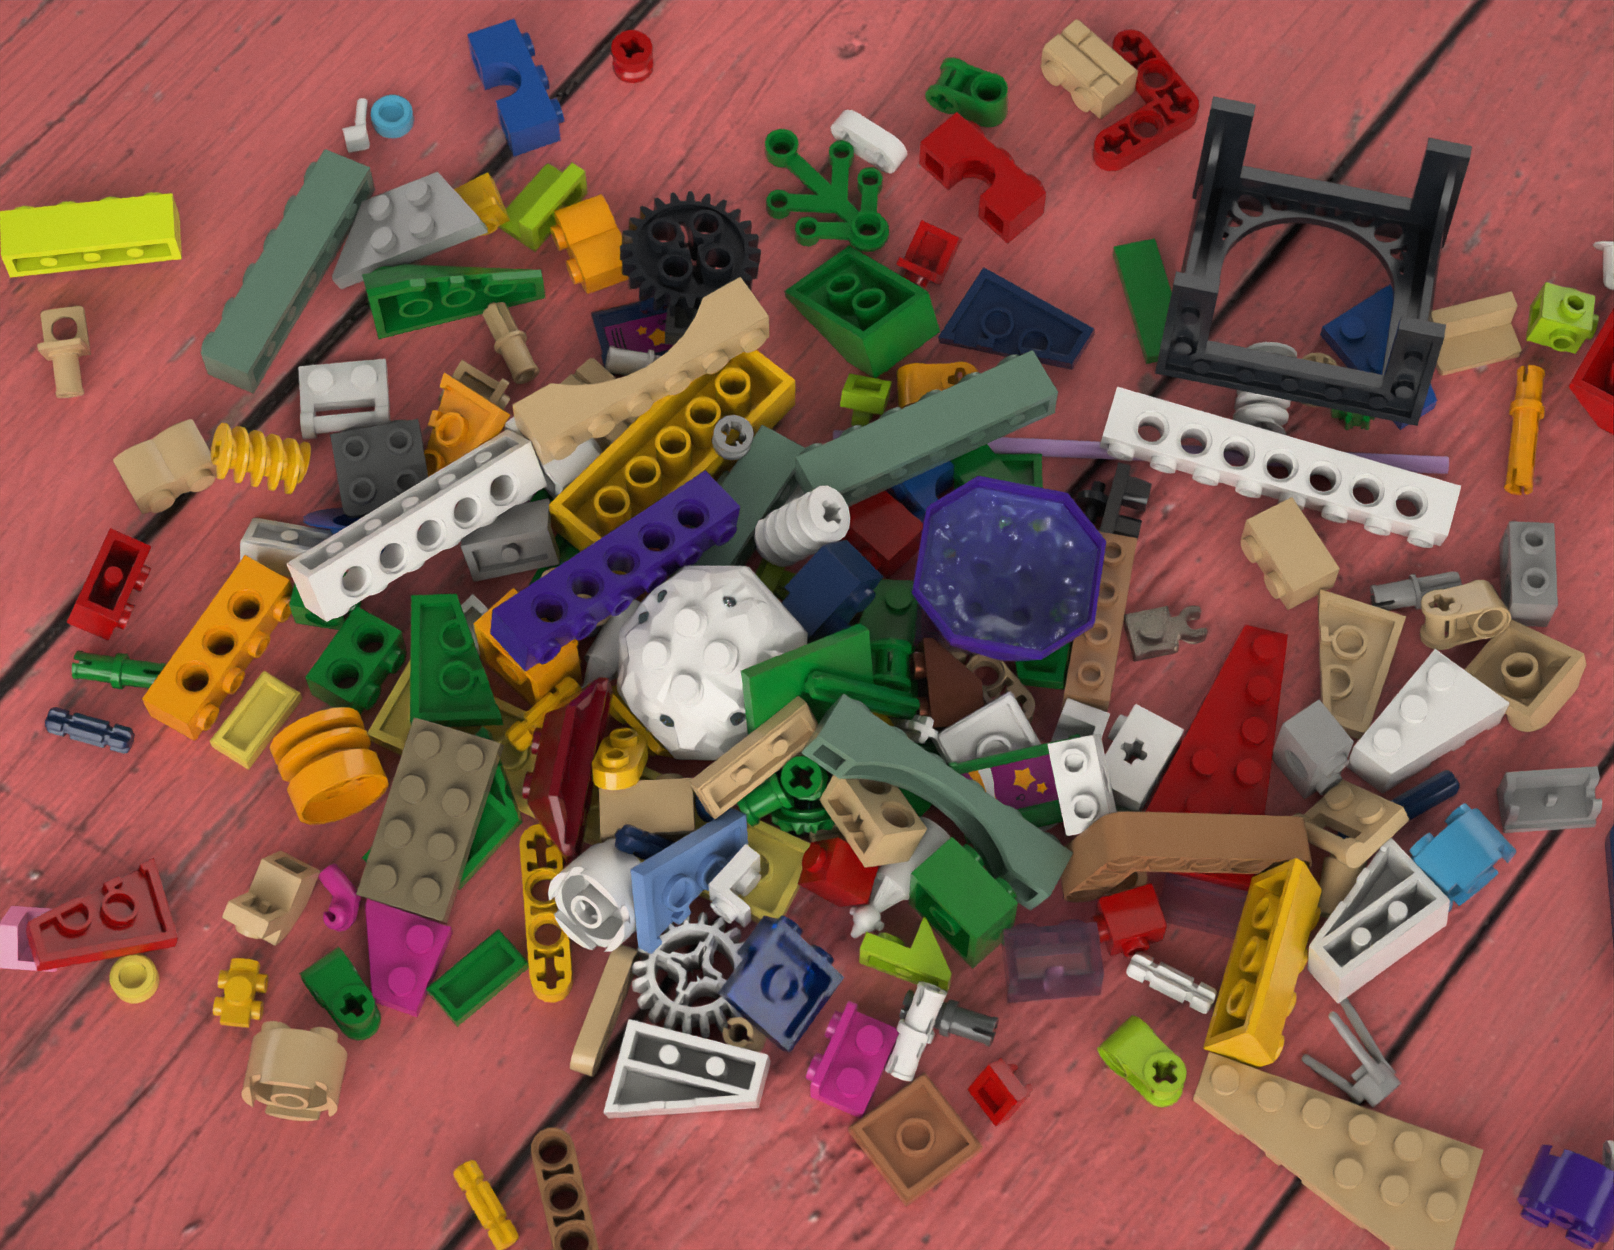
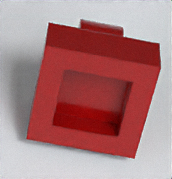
(999, 1091)

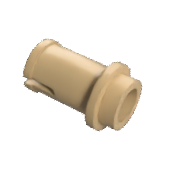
(738, 1026)

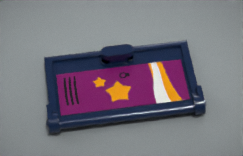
(631, 329)

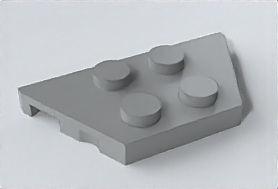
(405, 228)

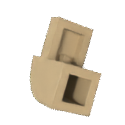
(274, 898)

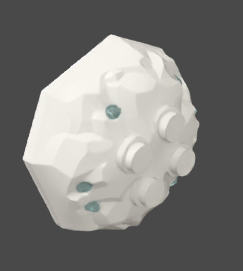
(687, 655)

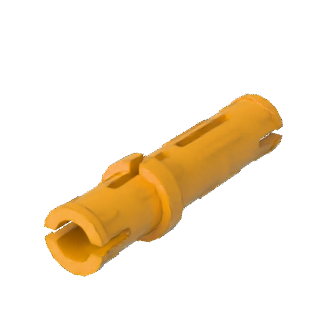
(1526, 413)

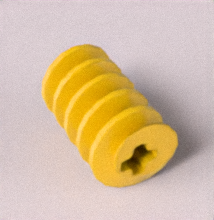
(259, 457)

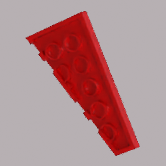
(1230, 743)

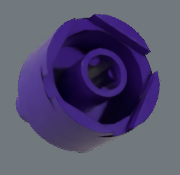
(1570, 1194)

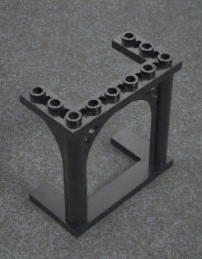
(1415, 222)

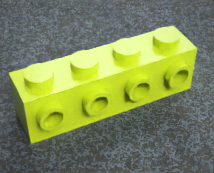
(90, 234)

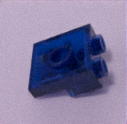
(781, 981)

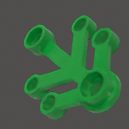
(827, 197)

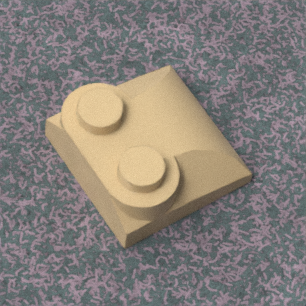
(1529, 673)

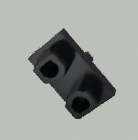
(1126, 492)

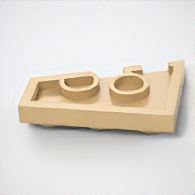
(1354, 657)

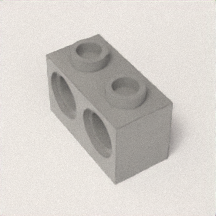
(1529, 572)

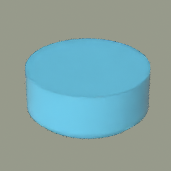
(392, 116)

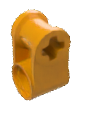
(920, 378)

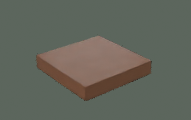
(915, 1139)

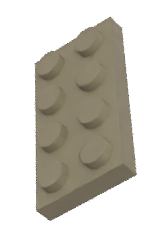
(430, 819)

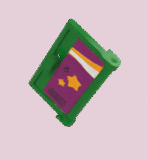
(1019, 780)

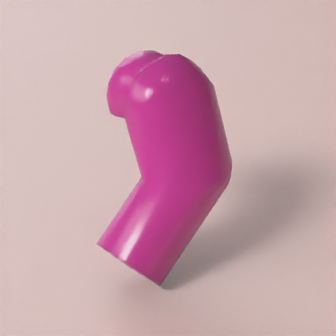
(344, 901)

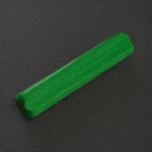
(875, 697)

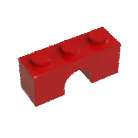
(962, 152)

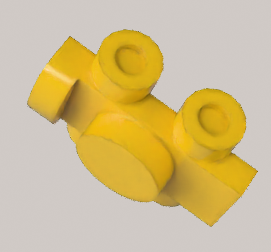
(239, 988)

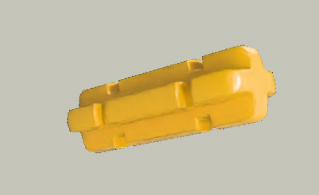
(521, 734)
(486, 1205)

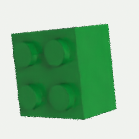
(963, 901)

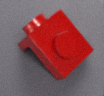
(929, 255)

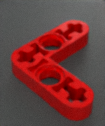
(1156, 111)

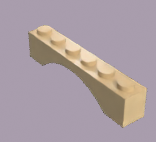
(568, 415)

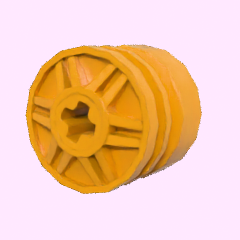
(329, 765)

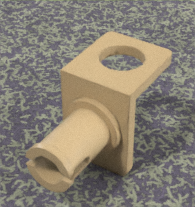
(66, 352)

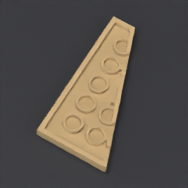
(1366, 1165)

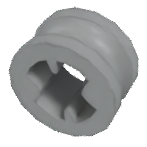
(746, 436)

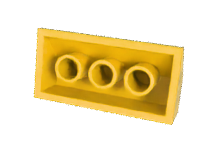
(1265, 965)

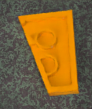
(460, 424)

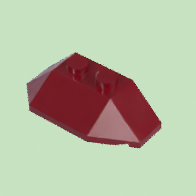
(562, 776)

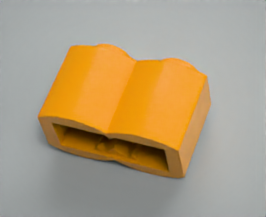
(591, 242)

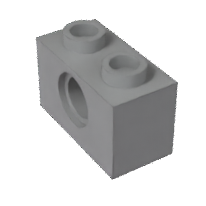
(1312, 750)

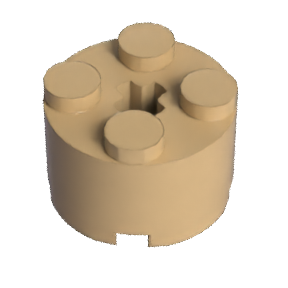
(295, 1071)

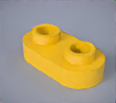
(620, 760)

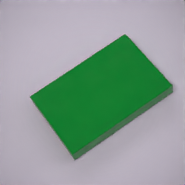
(782, 678)

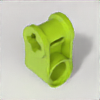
(1139, 1057)

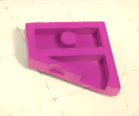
(403, 955)

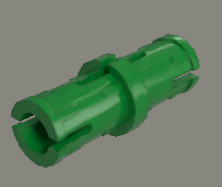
(117, 670)

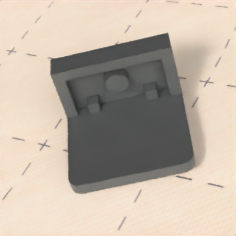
(377, 464)

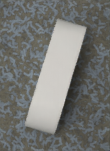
(869, 141)

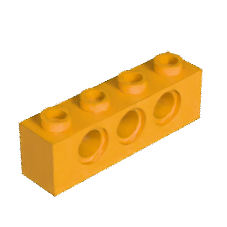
(246, 588)

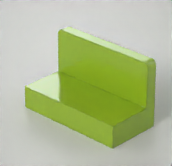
(534, 208)

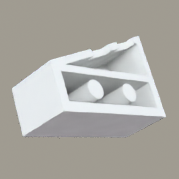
(1425, 720)
(1377, 923)
(682, 1073)

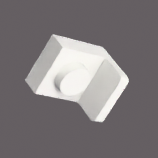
(735, 878)

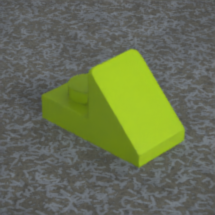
(915, 964)

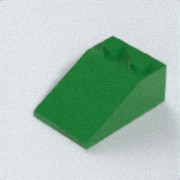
(865, 310)

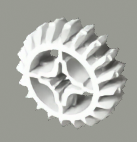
(677, 965)

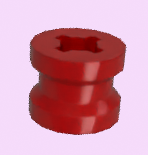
(640, 64)

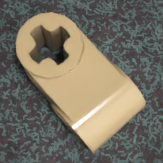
(1465, 612)

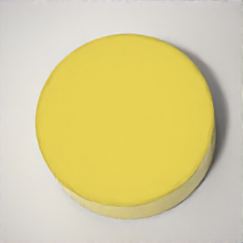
(134, 978)

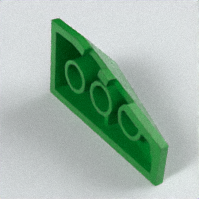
(430, 295)

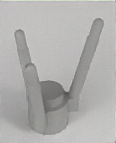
(1374, 1078)

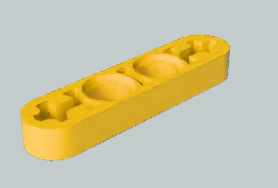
(540, 913)

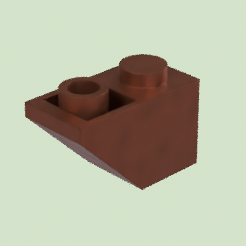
(944, 685)

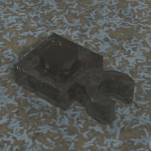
(1157, 634)

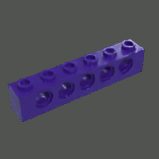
(696, 503)

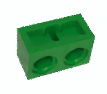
(345, 659)

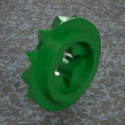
(803, 817)

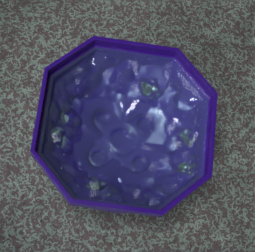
(1008, 569)

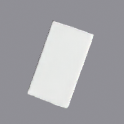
(279, 543)

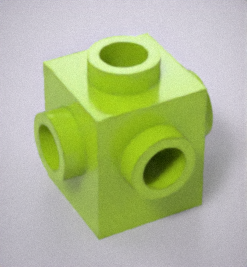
(1561, 318)

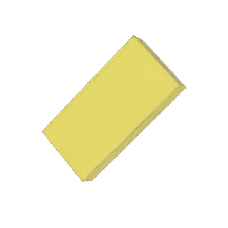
(256, 719)

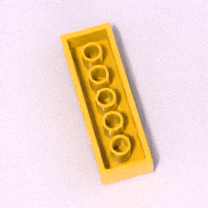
(670, 447)

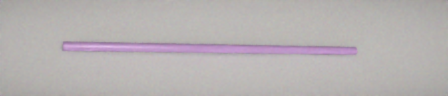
(1091, 450)

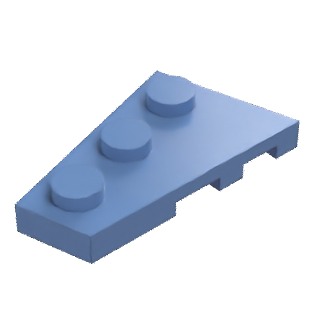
(679, 873)

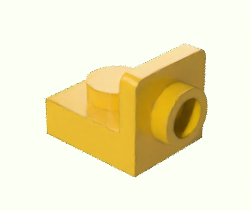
(485, 201)

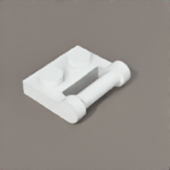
(343, 387)

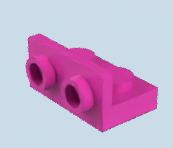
(852, 1062)

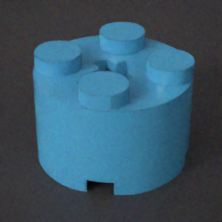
(1462, 854)

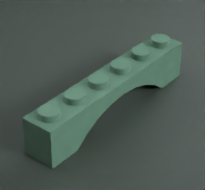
(862, 746)

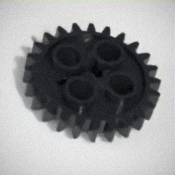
(652, 262)

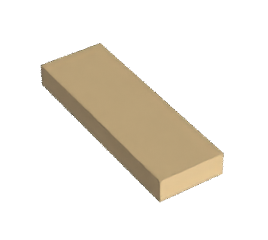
(755, 758)

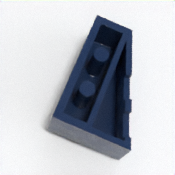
(831, 589)

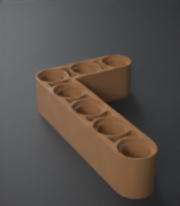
(1178, 843)
(559, 1178)

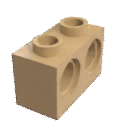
(873, 820)

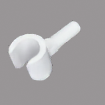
(357, 136)

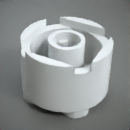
(596, 897)

